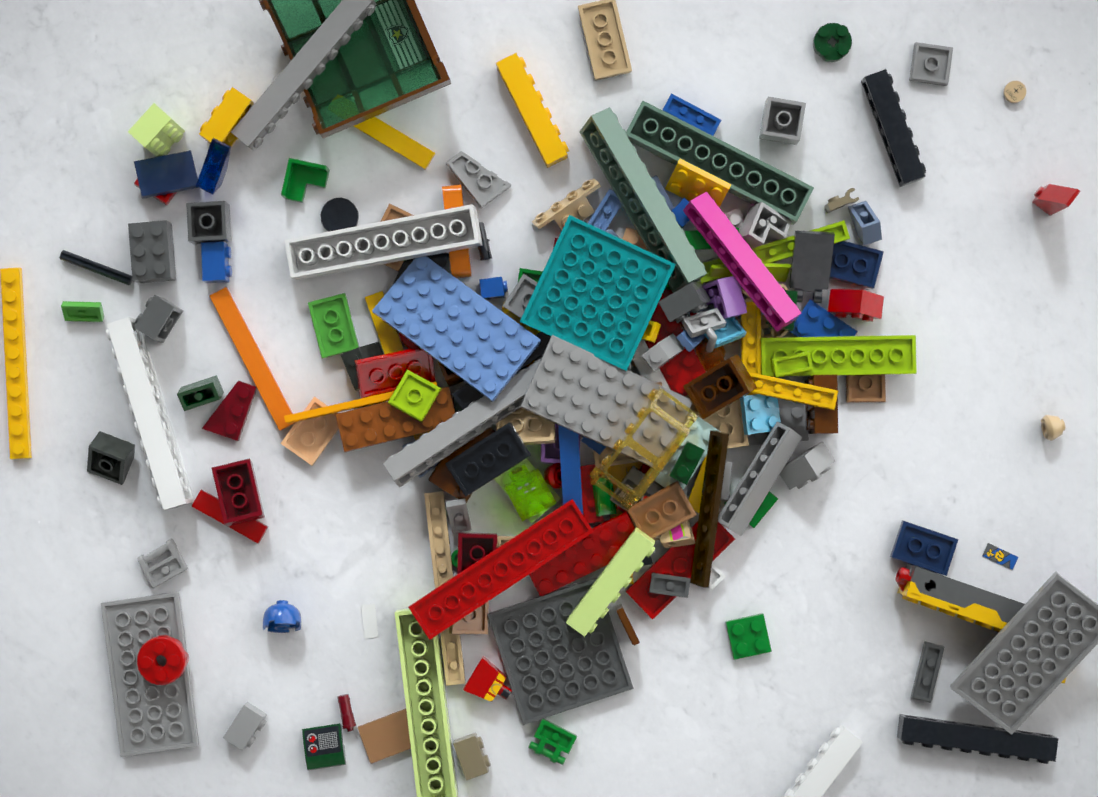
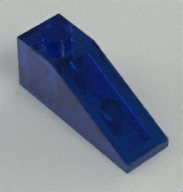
(214, 166)

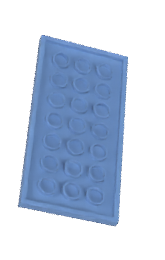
(456, 326)

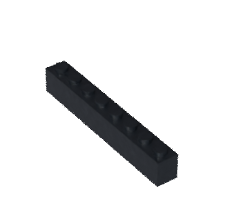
(977, 738)

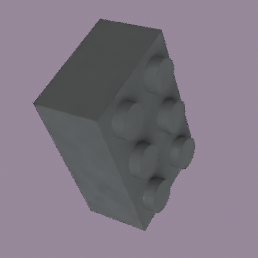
(152, 251)

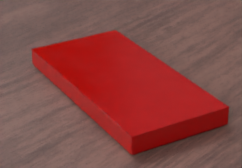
(384, 372)

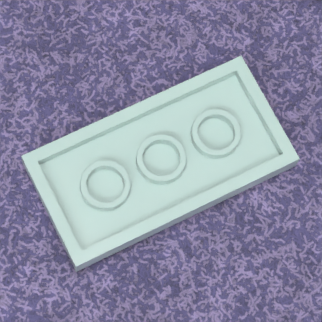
(698, 436)

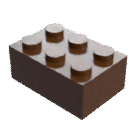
(821, 419)

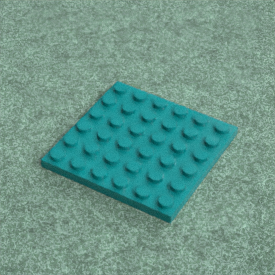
(597, 292)

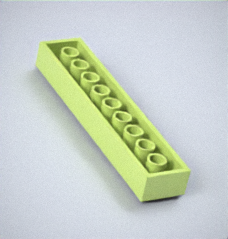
(426, 709)

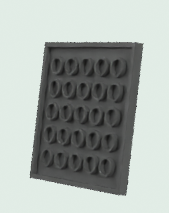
(550, 661)

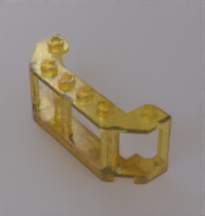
(658, 462)

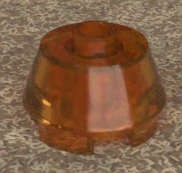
(709, 359)

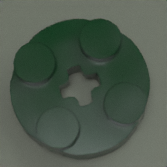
(840, 34)

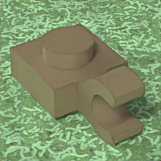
(836, 202)

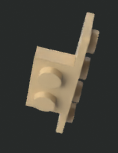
(574, 205)

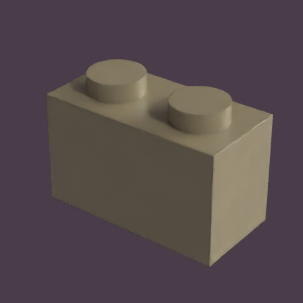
(471, 756)

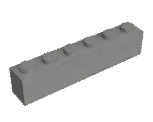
(759, 478)

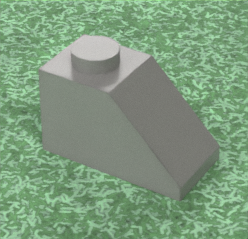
(663, 352)

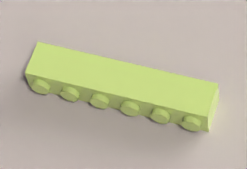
(610, 582)

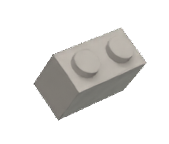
(244, 726)

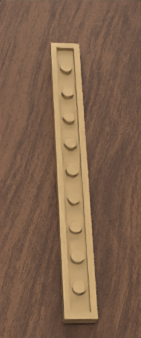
(443, 572)

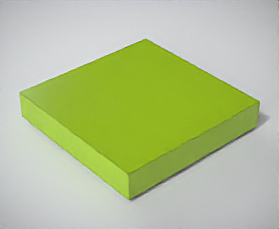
(414, 396)

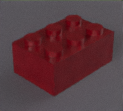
(238, 492)
(474, 547)

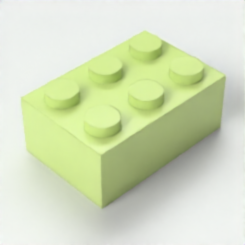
(156, 131)

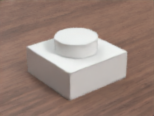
(715, 577)

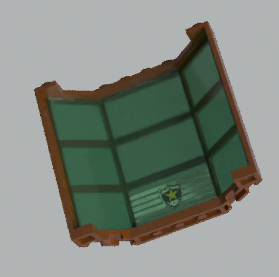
(375, 72)

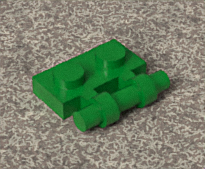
(555, 736)

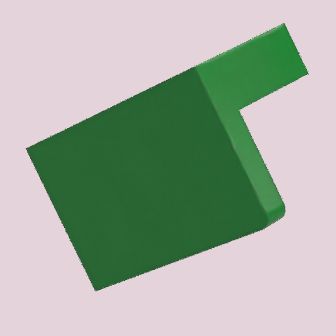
(301, 174)

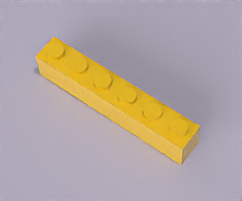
(532, 110)

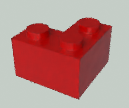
(857, 303)

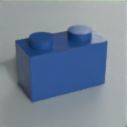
(215, 262)

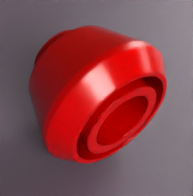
(552, 475)

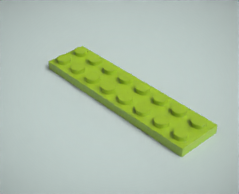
(845, 354)

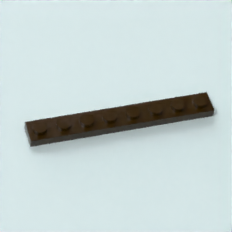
(709, 508)

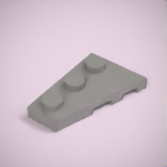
(476, 179)

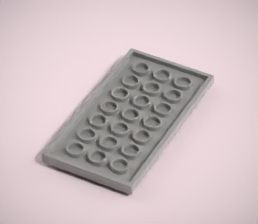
(599, 399)
(1031, 654)
(147, 714)

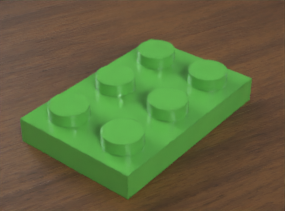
(333, 325)

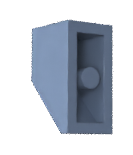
(865, 223)

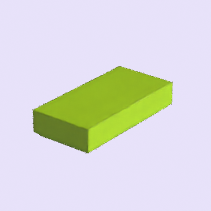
(792, 364)

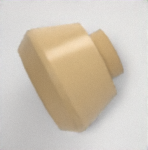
(1052, 427)

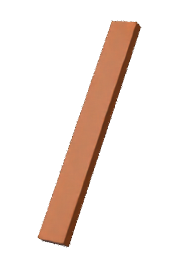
(252, 357)

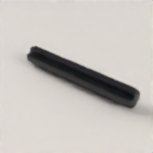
(96, 267)

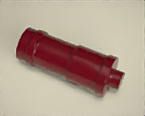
(346, 712)

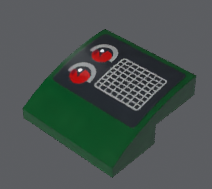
(324, 746)

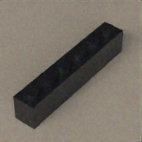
(893, 127)

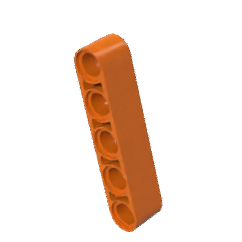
(460, 258)

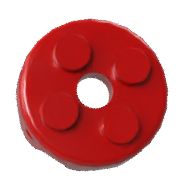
(175, 657)

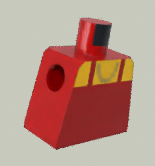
(487, 681)

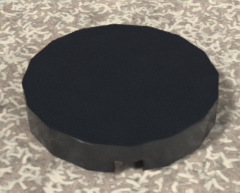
(339, 214)

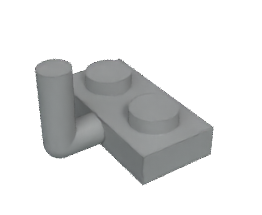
(705, 323)

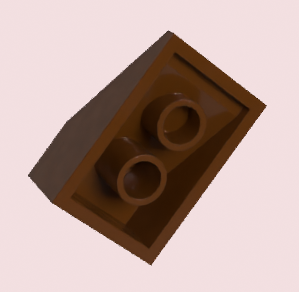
(720, 386)

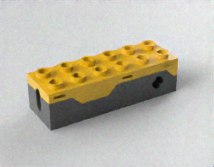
(956, 598)

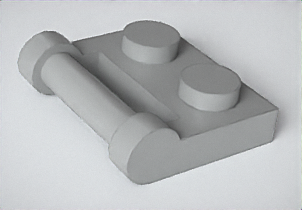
(165, 569)

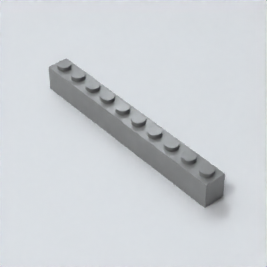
(302, 70)
(459, 429)

